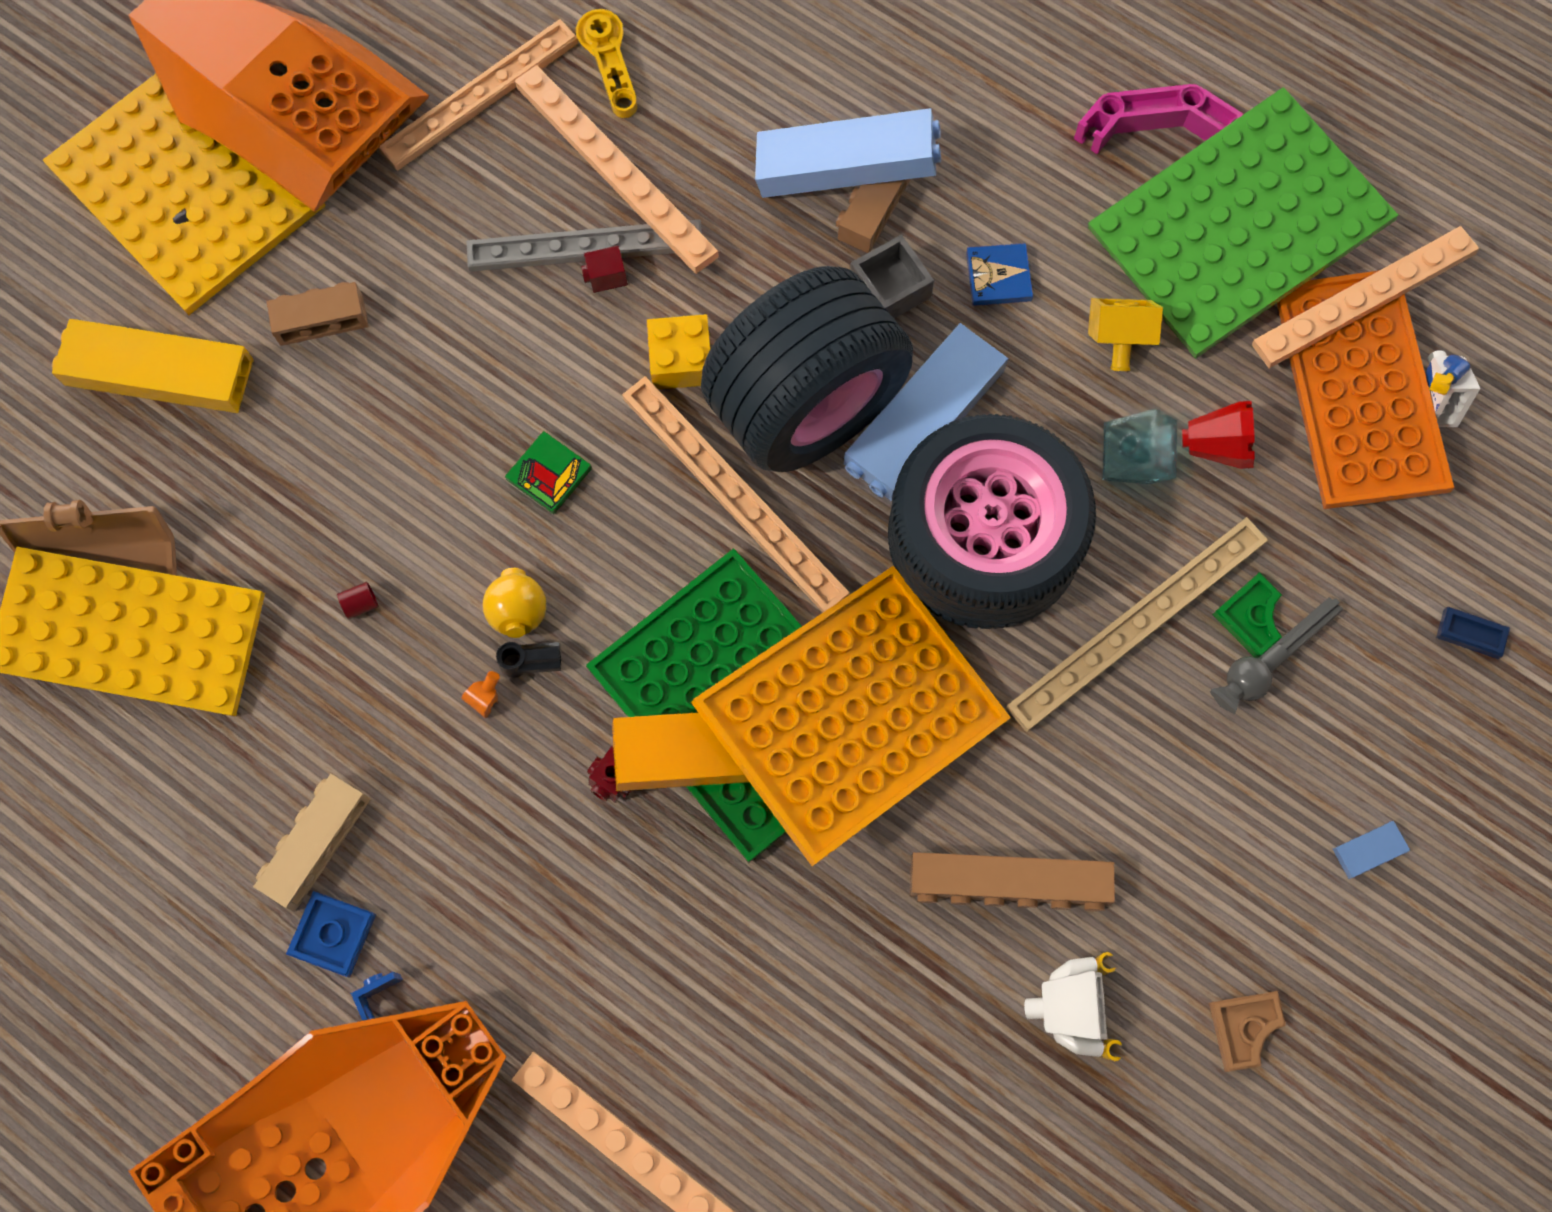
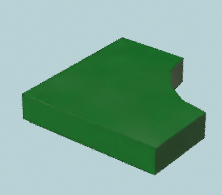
(1250, 615)

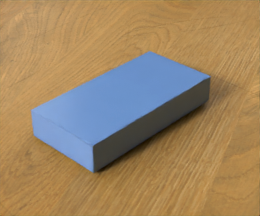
(1371, 849)

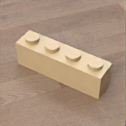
(311, 842)

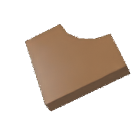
(1243, 1027)

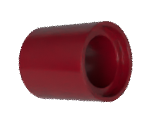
(357, 600)

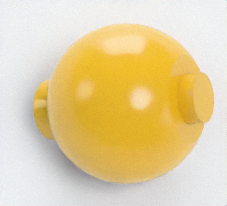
(514, 603)

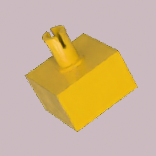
(1124, 324)

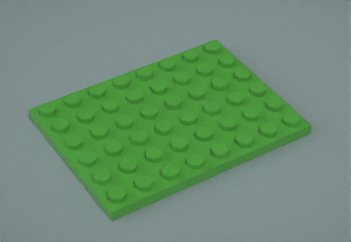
(1241, 221)

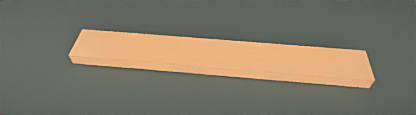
(477, 95)

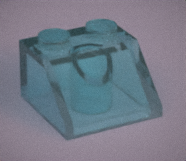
(1140, 448)

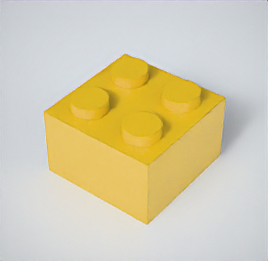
(678, 350)

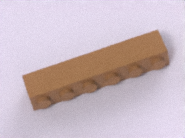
(1012, 879)

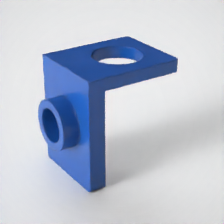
(371, 987)

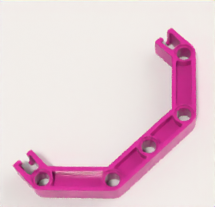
(1156, 110)

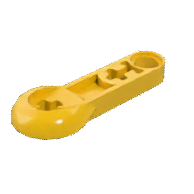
(607, 53)

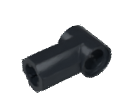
(533, 658)

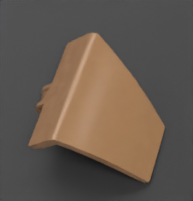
(117, 537)

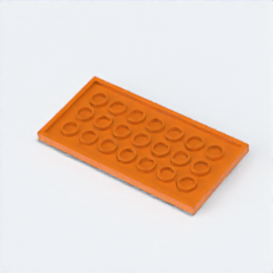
(1367, 404)

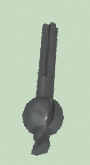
(1252, 677)

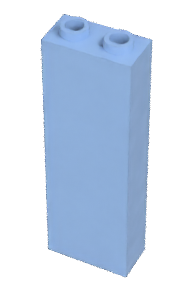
(847, 153)
(935, 396)

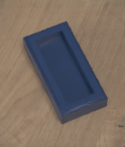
(1473, 632)

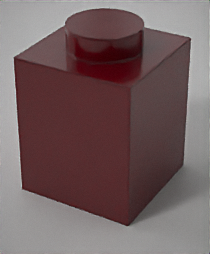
(604, 269)

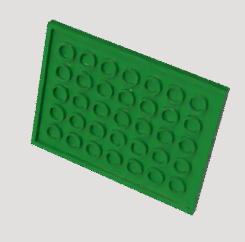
(686, 649)

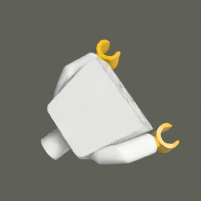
(1075, 1007)

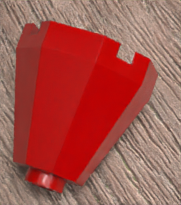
(1223, 436)

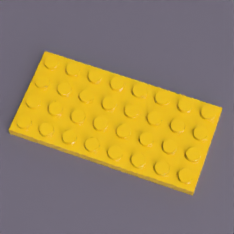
(127, 631)

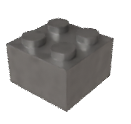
(895, 276)

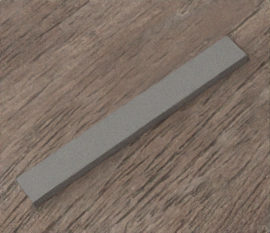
(564, 246)

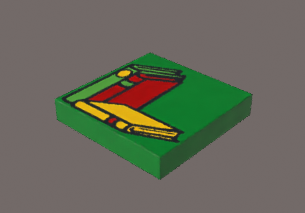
(548, 472)

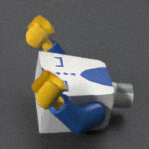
(1450, 387)

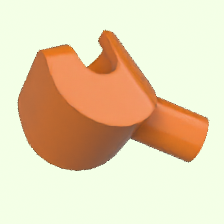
(483, 694)

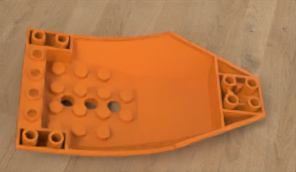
(219, 81)
(367, 1097)

